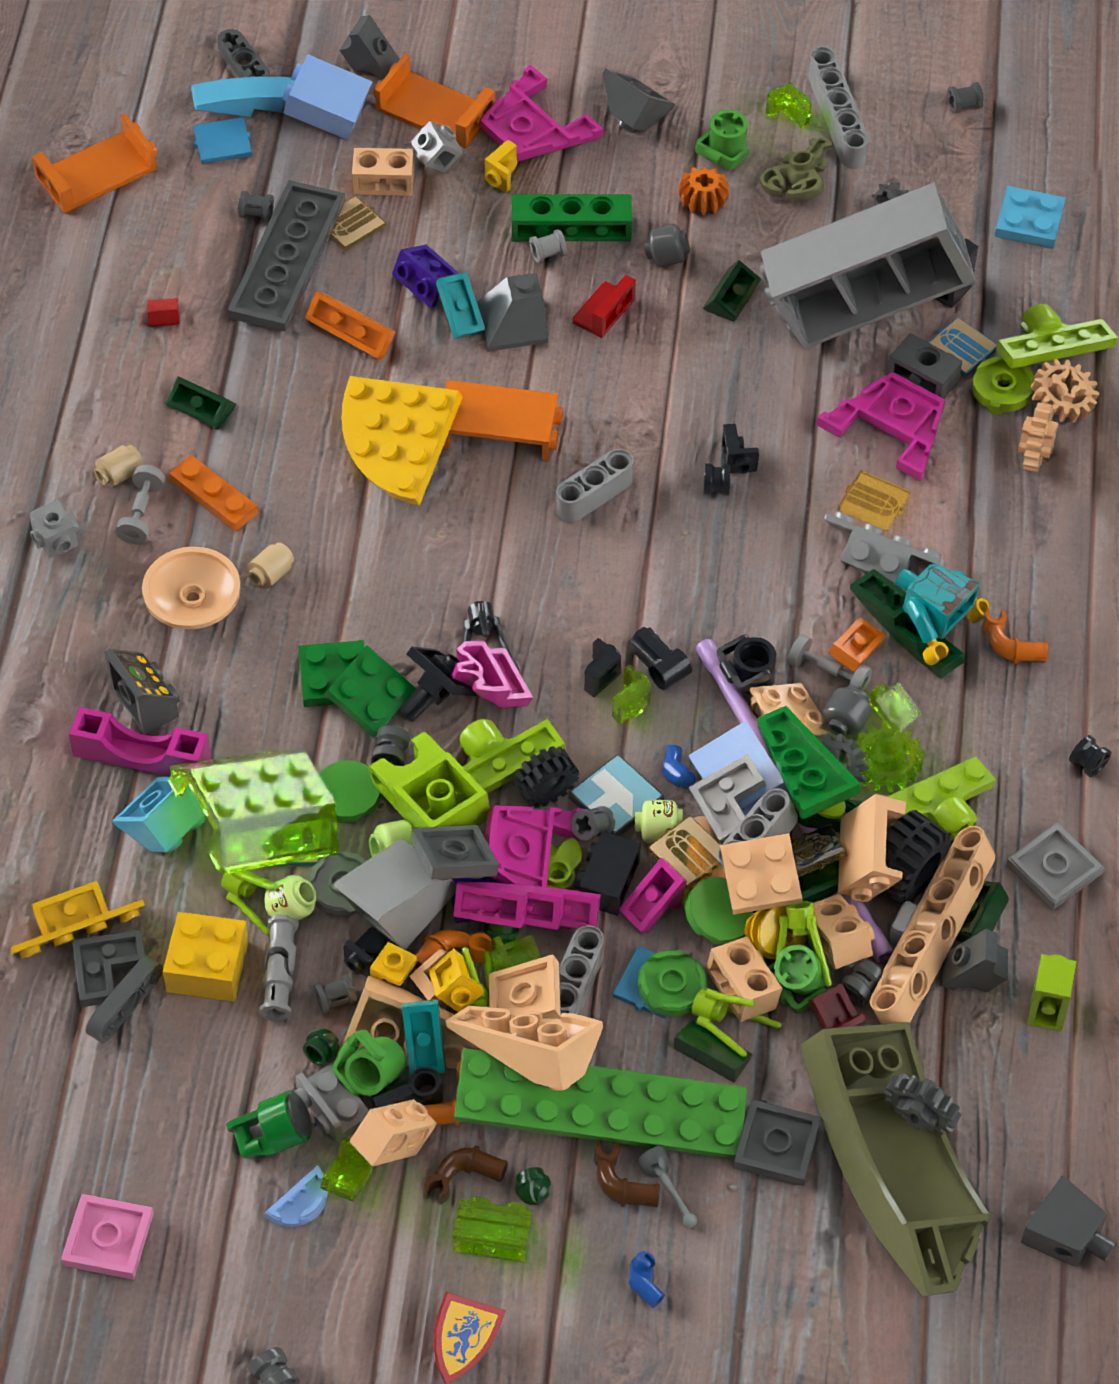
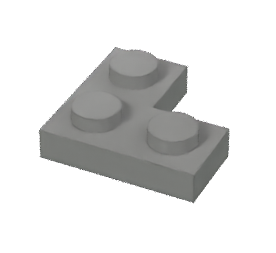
(722, 790)

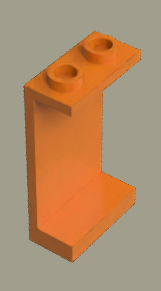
(422, 100)
(97, 168)
(506, 415)

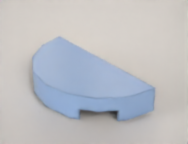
(301, 1202)

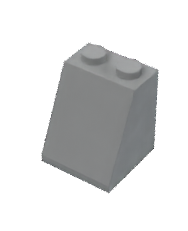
(396, 893)

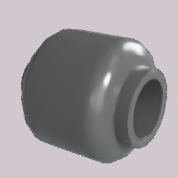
(667, 245)
(847, 711)

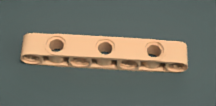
(933, 927)

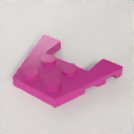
(530, 127)
(897, 409)
(522, 841)

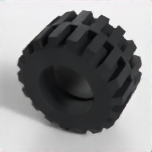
(916, 849)

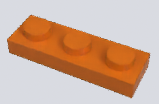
(350, 325)
(213, 493)

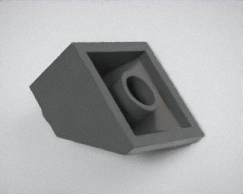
(634, 102)
(514, 313)

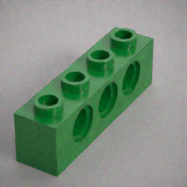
(575, 215)

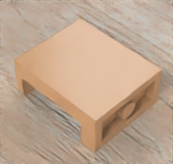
(863, 836)

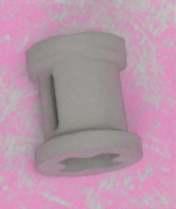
(548, 246)

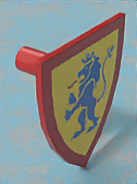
(463, 1334)

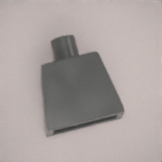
(1068, 1226)

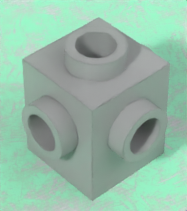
(437, 146)
(53, 529)

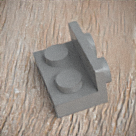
(335, 1107)

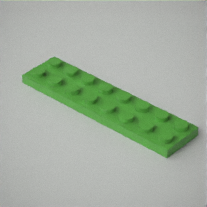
(605, 1107)

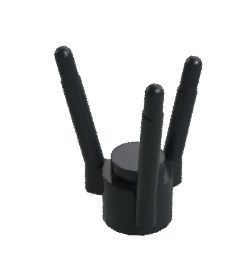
(482, 622)

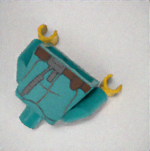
(937, 603)

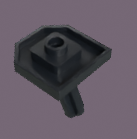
(434, 683)

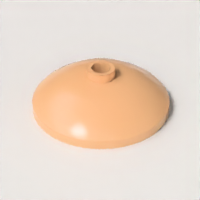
(188, 576)

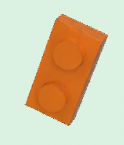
(857, 644)

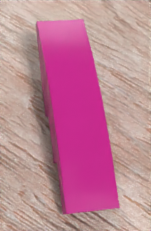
(525, 904)

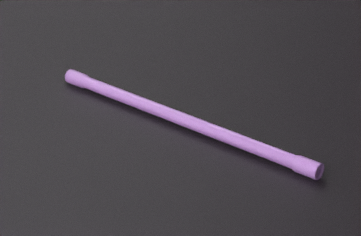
(708, 653)

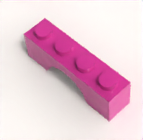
(103, 739)

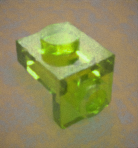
(791, 102)
(633, 698)
(893, 705)
(513, 952)
(347, 1173)

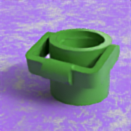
(726, 139)
(800, 972)
(371, 1066)

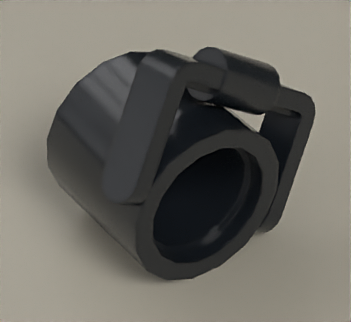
(752, 662)

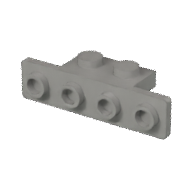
(871, 550)

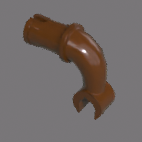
(467, 1160)
(621, 1189)

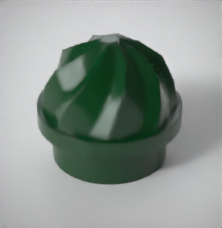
(505, 932)
(321, 1046)
(532, 1185)

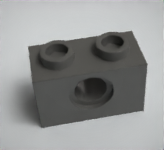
(925, 365)

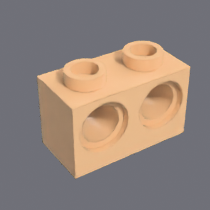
(383, 171)
(842, 931)
(741, 972)
(393, 1132)

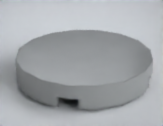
(323, 877)

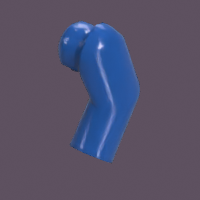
(674, 770)
(641, 1279)

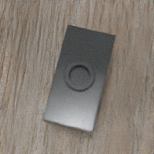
(368, 49)
(976, 963)

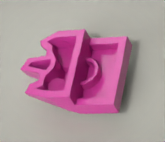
(491, 674)

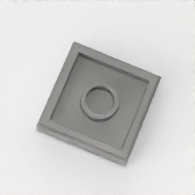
(1055, 866)

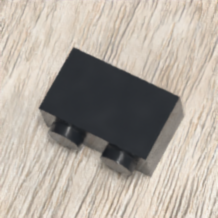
(609, 870)

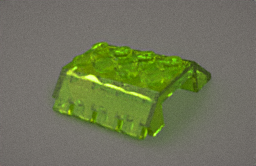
(262, 808)

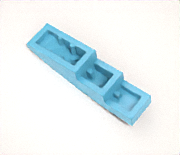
(241, 95)

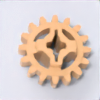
(1065, 389)
(1038, 437)

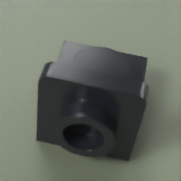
(740, 459)
(603, 668)
(363, 953)

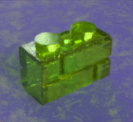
(493, 1229)

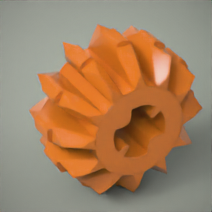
(703, 190)

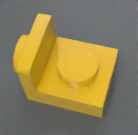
(500, 166)
(393, 964)
(453, 982)

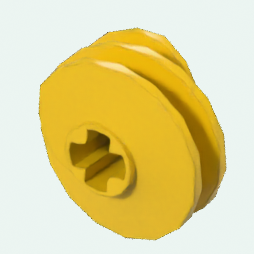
(764, 929)

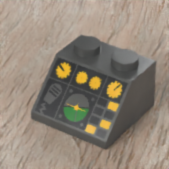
(141, 689)

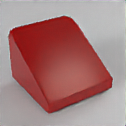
(163, 312)

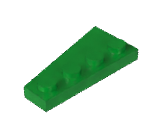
(805, 764)

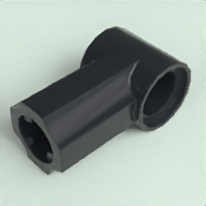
(663, 663)
(408, 1089)

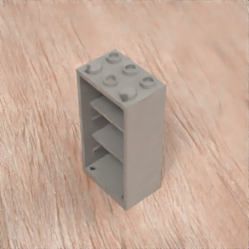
(867, 266)

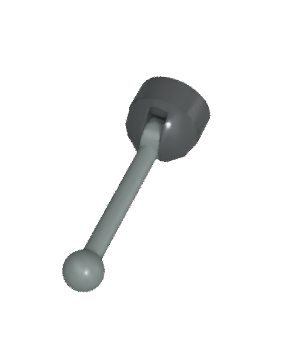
(656, 1164)

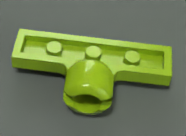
(1051, 339)
(496, 757)
(944, 795)

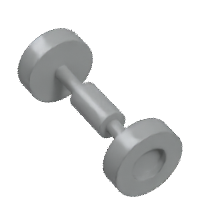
(131, 528)
(800, 651)

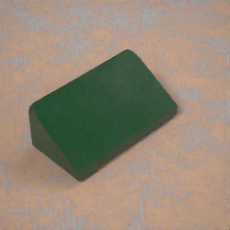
(732, 292)
(199, 402)
(984, 911)
(710, 1051)

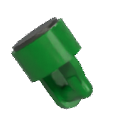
(282, 1121)

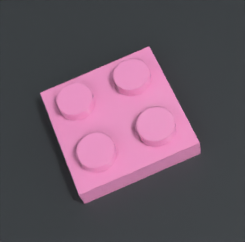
(107, 1236)

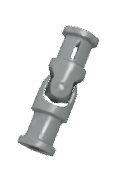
(278, 968)

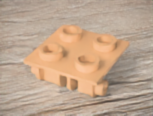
(796, 698)

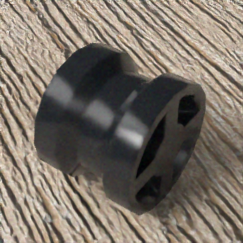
(716, 479)
(1090, 756)

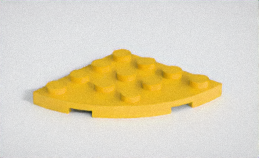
(397, 432)

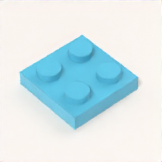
(1030, 217)

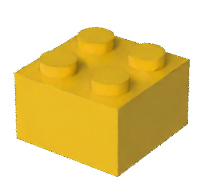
(206, 956)

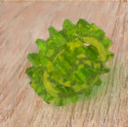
(887, 756)

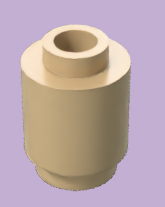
(117, 465)
(270, 565)

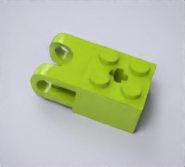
(431, 788)

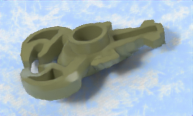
(800, 171)

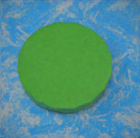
(351, 790)
(711, 912)
(672, 994)

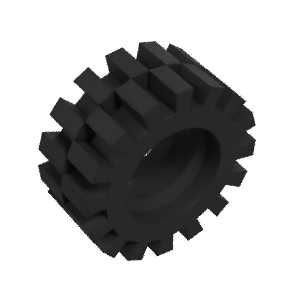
(546, 776)

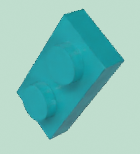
(460, 305)
(424, 1035)

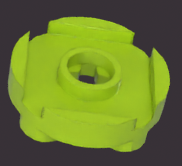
(998, 398)

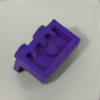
(419, 270)

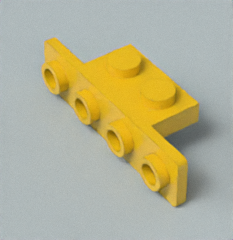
(70, 913)

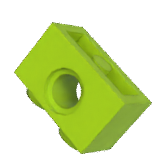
(1051, 992)

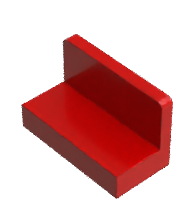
(606, 306)

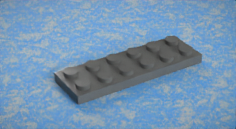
(286, 256)

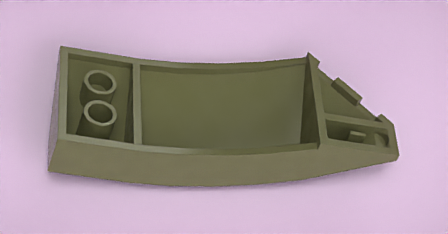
(898, 1174)

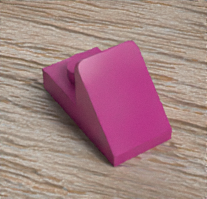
(656, 892)

